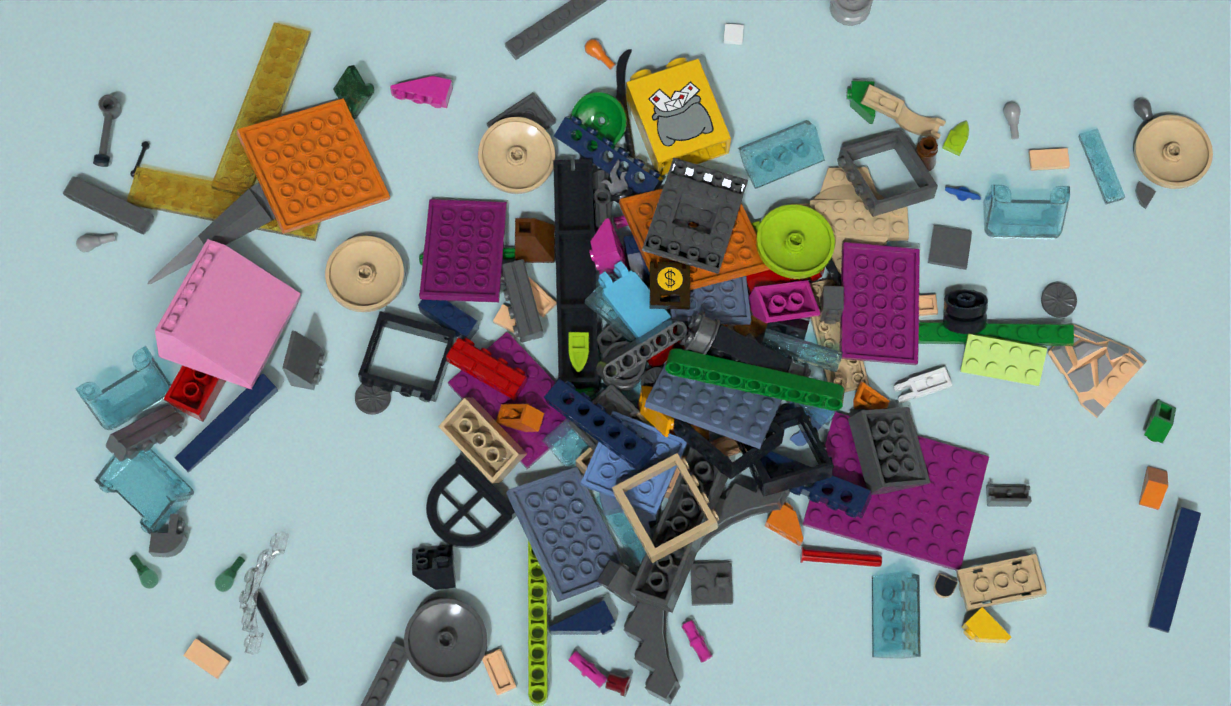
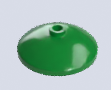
(598, 105)

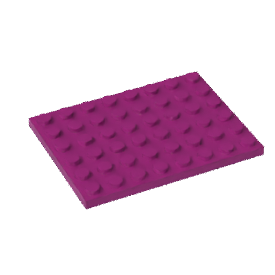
(917, 522)

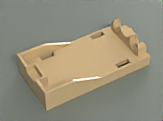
(1001, 582)

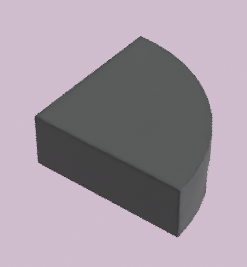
(1144, 194)

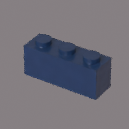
(449, 317)

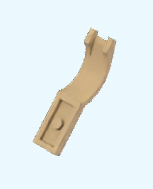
(897, 110)

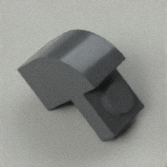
(169, 543)

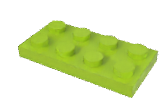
(1003, 359)

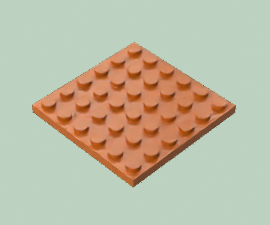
(313, 165)
(740, 257)

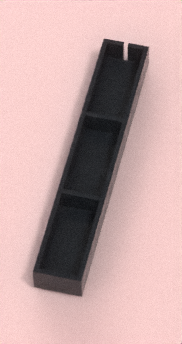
(574, 266)

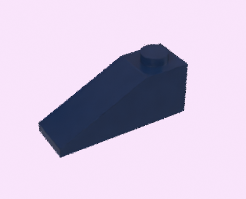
(635, 260)
(587, 622)

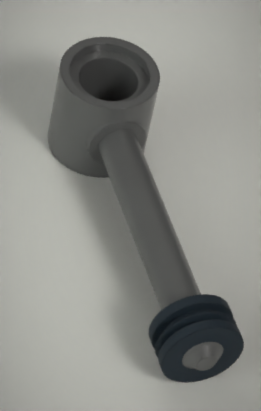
(113, 113)

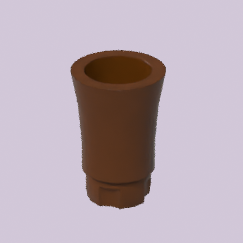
(927, 151)

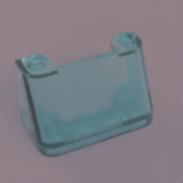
(1024, 218)
(127, 395)
(147, 487)

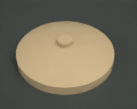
(1173, 152)
(516, 155)
(364, 274)

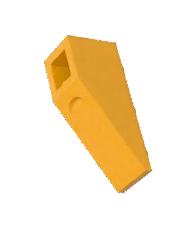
(658, 420)

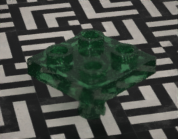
(353, 90)

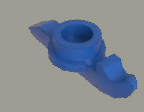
(962, 193)

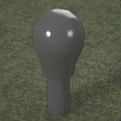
(1144, 110)

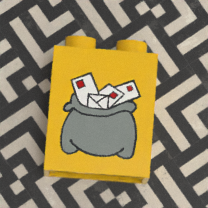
(677, 114)

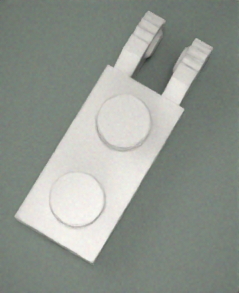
(924, 384)

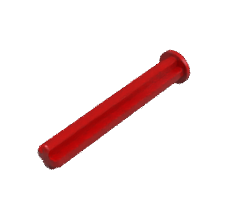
(840, 557)

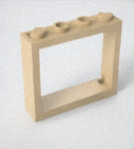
(682, 540)

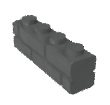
(522, 301)
(145, 433)

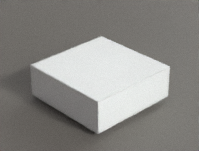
(733, 34)

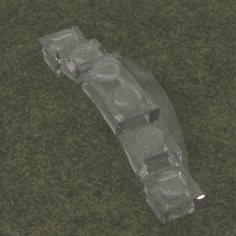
(248, 596)

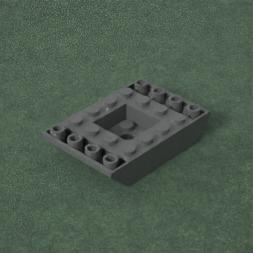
(698, 197)

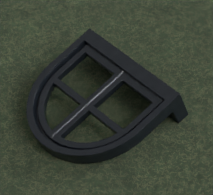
(484, 490)

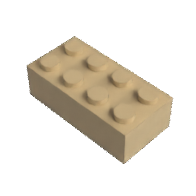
(482, 440)

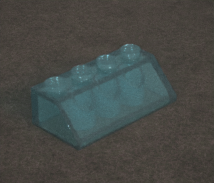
(782, 153)
(896, 615)

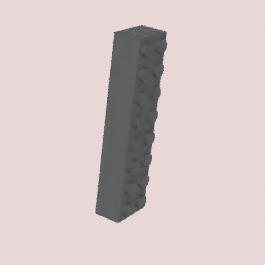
(662, 581)

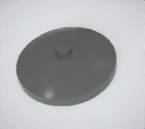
(445, 640)

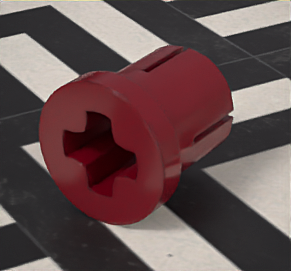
(618, 684)

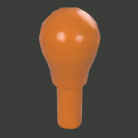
(595, 50)

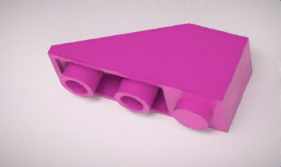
(426, 90)

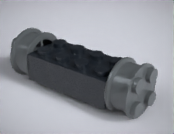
(712, 339)

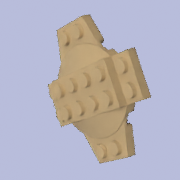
(850, 219)

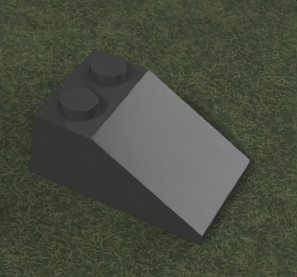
(303, 362)

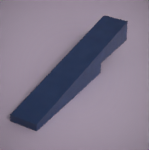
(226, 423)
(1174, 569)

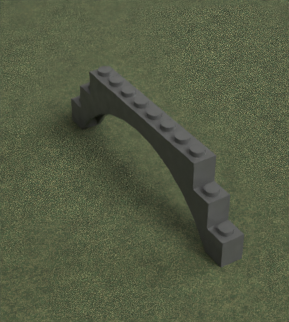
(649, 623)

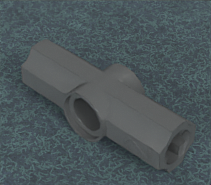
(602, 210)

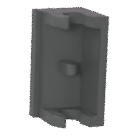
(1008, 496)

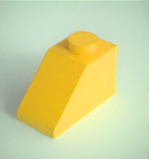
(985, 628)

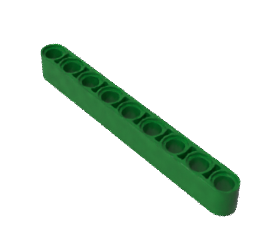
(755, 379)

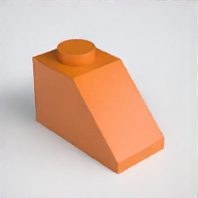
(520, 417)
(786, 524)

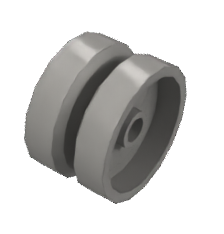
(850, 11)

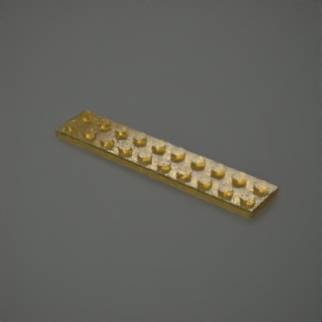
(262, 103)
(193, 198)

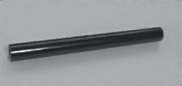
(280, 640)

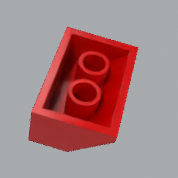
(194, 392)

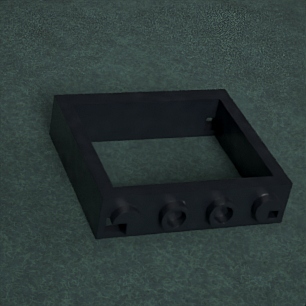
(412, 327)
(718, 459)
(798, 478)

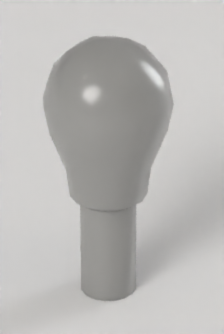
(1012, 114)
(87, 243)

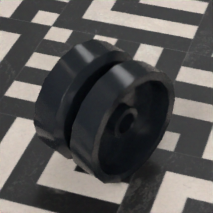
(965, 311)

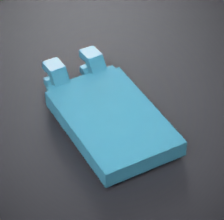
(631, 301)

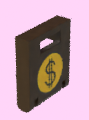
(669, 280)

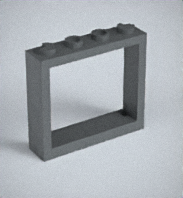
(899, 142)

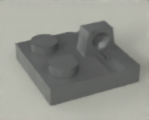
(711, 584)

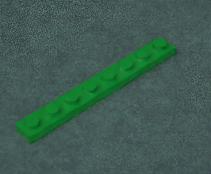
(1028, 333)

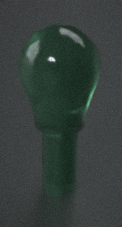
(147, 577)
(226, 579)

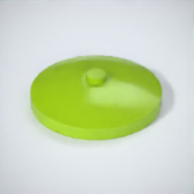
(795, 241)

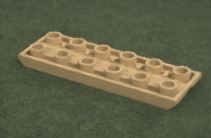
(849, 372)

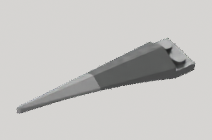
(242, 217)

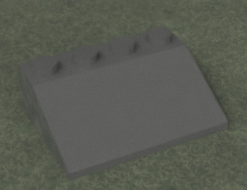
(888, 450)

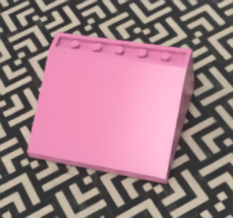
(225, 316)

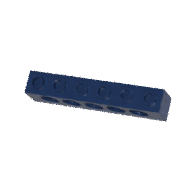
(566, 134)
(636, 457)
(841, 488)

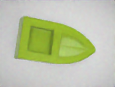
(957, 138)
(578, 349)

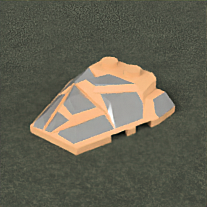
(1096, 368)

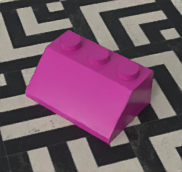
(607, 249)
(783, 302)

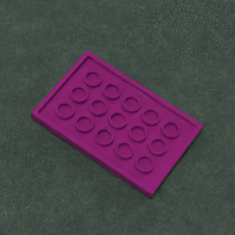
(463, 251)
(880, 303)
(532, 394)

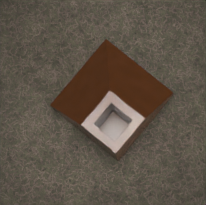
(534, 240)

